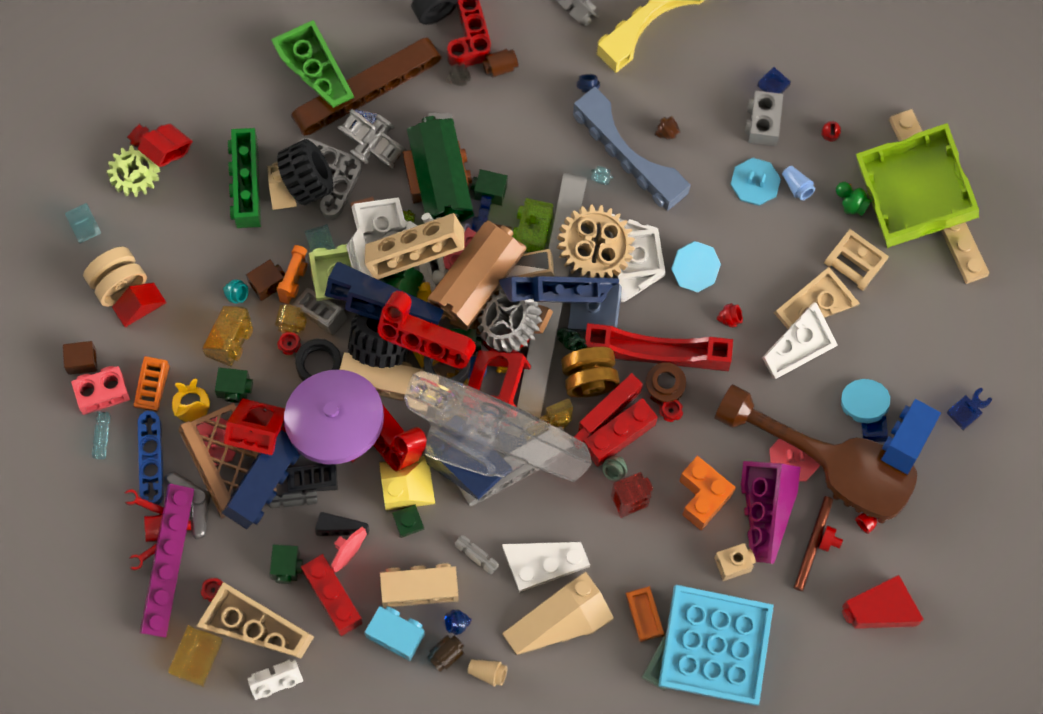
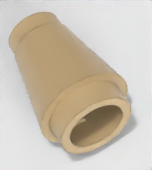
(488, 671)

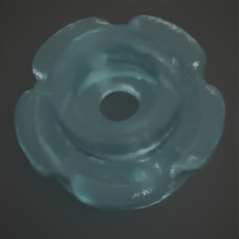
(601, 175)

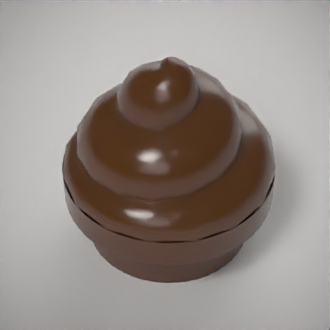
(667, 128)

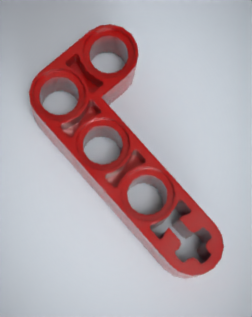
(472, 38)
(422, 335)
(399, 446)

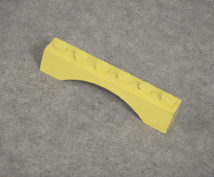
(619, 46)

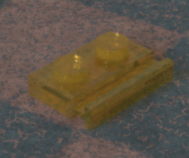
(195, 656)

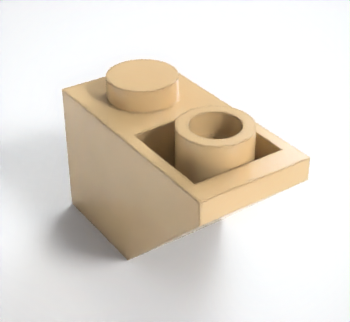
(279, 193)

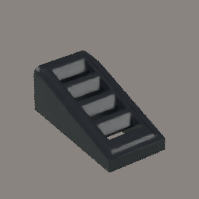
(329, 485)
(337, 526)

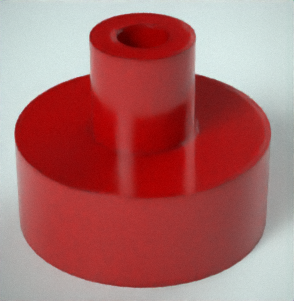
(829, 539)

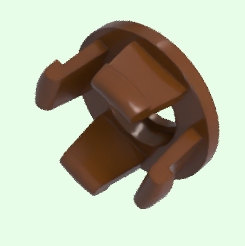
(660, 394)

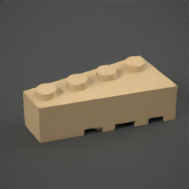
(248, 621)

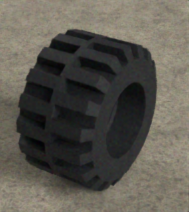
(305, 172)
(370, 348)

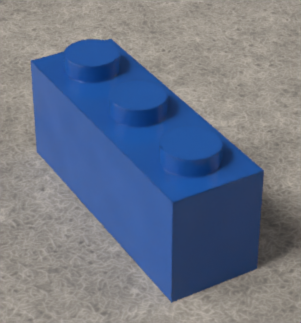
(909, 435)

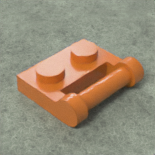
(297, 267)

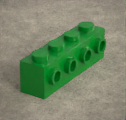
(245, 175)

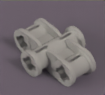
(365, 133)

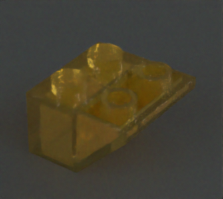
(228, 335)

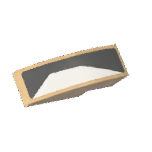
(534, 264)

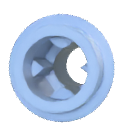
(798, 183)

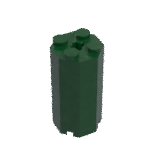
(440, 168)

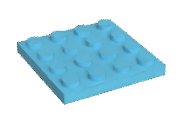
(716, 645)

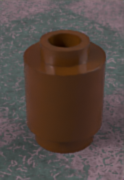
(500, 62)

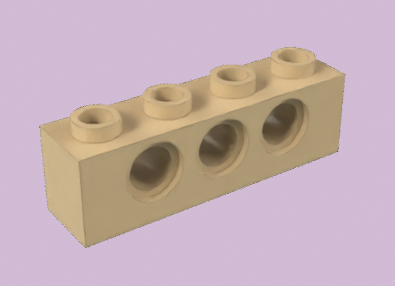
(414, 246)

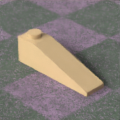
(567, 614)

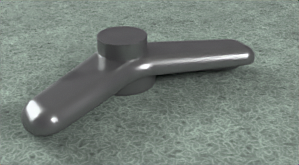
(199, 504)

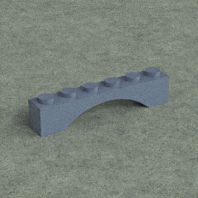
(662, 182)

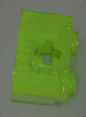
(535, 213)

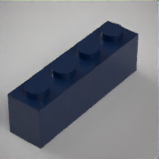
(259, 483)

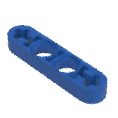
(154, 457)

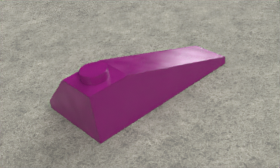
(769, 499)

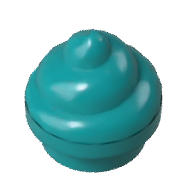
(236, 291)

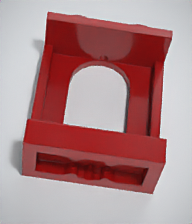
(513, 361)
(254, 427)

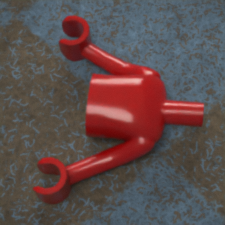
(151, 524)

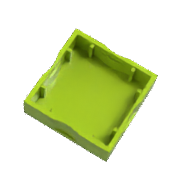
(917, 185)

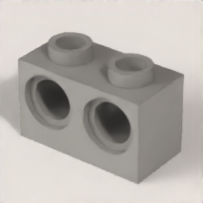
(767, 118)

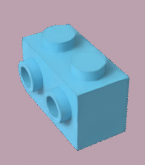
(395, 632)

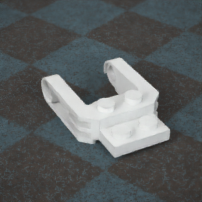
(377, 221)

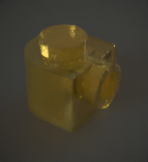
(290, 319)

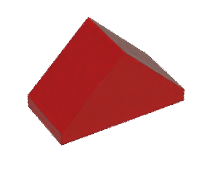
(138, 302)

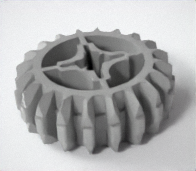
(496, 322)

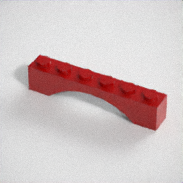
(701, 353)

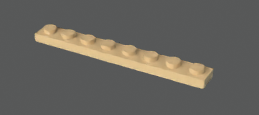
(959, 236)

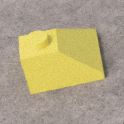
(407, 486)

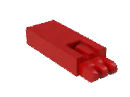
(609, 407)

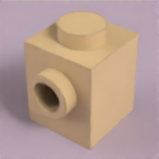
(734, 561)

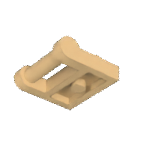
(861, 254)

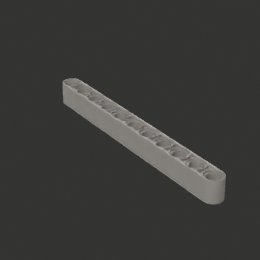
(542, 348)

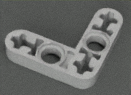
(339, 169)

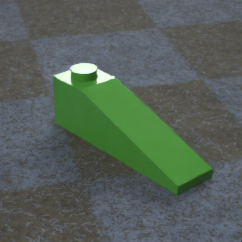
(310, 58)

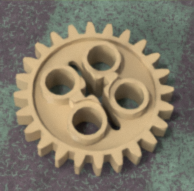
(574, 239)

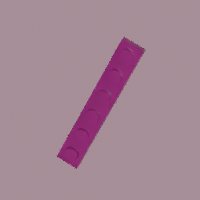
(167, 560)

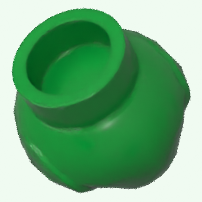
(857, 199)

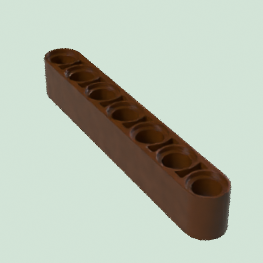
(369, 85)

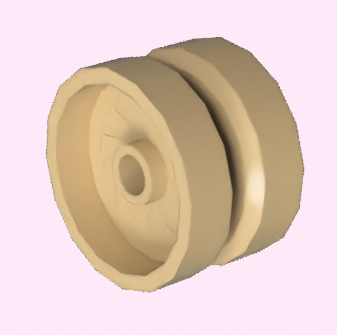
(113, 274)

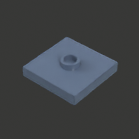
(596, 313)

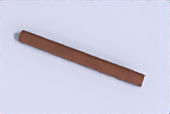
(813, 543)

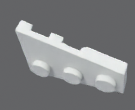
(800, 343)
(543, 562)

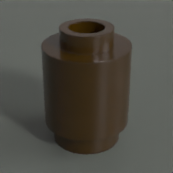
(446, 653)

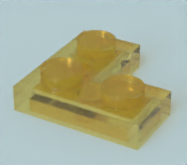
(559, 414)

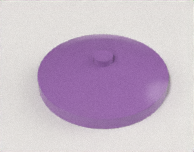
(334, 417)

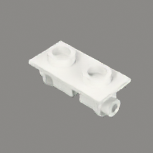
(264, 684)

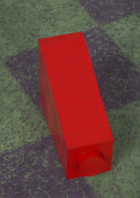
(883, 607)

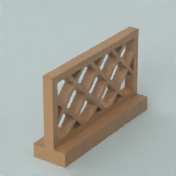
(205, 463)

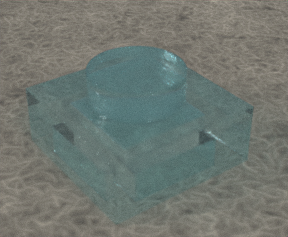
(319, 238)

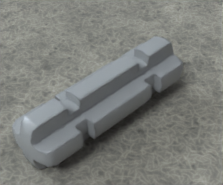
(476, 554)

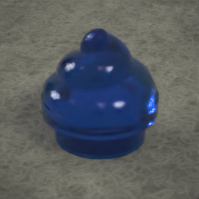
(456, 622)

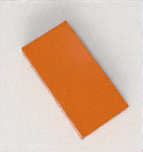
(644, 614)

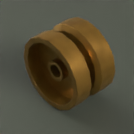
(590, 372)

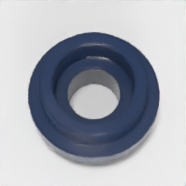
(587, 82)

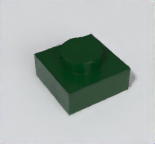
(408, 521)

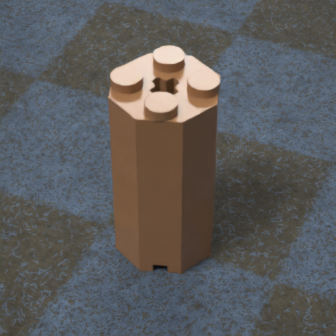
(477, 274)

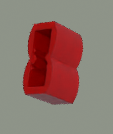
(164, 144)

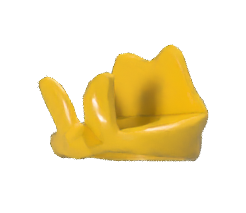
(194, 410)

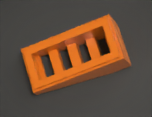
(149, 362)

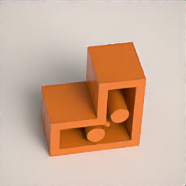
(710, 492)

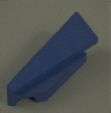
(557, 289)
(369, 295)

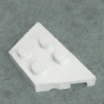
(647, 260)

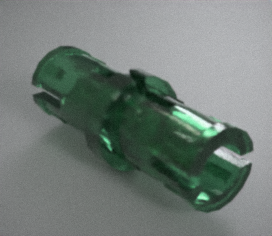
(571, 339)

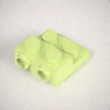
(321, 265)

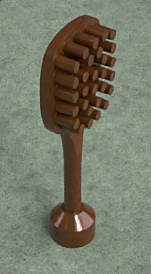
(850, 468)

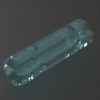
(101, 435)

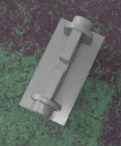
(582, 11)

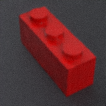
(620, 432)
(331, 595)

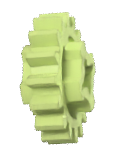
(138, 179)

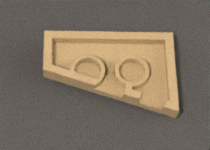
(826, 291)

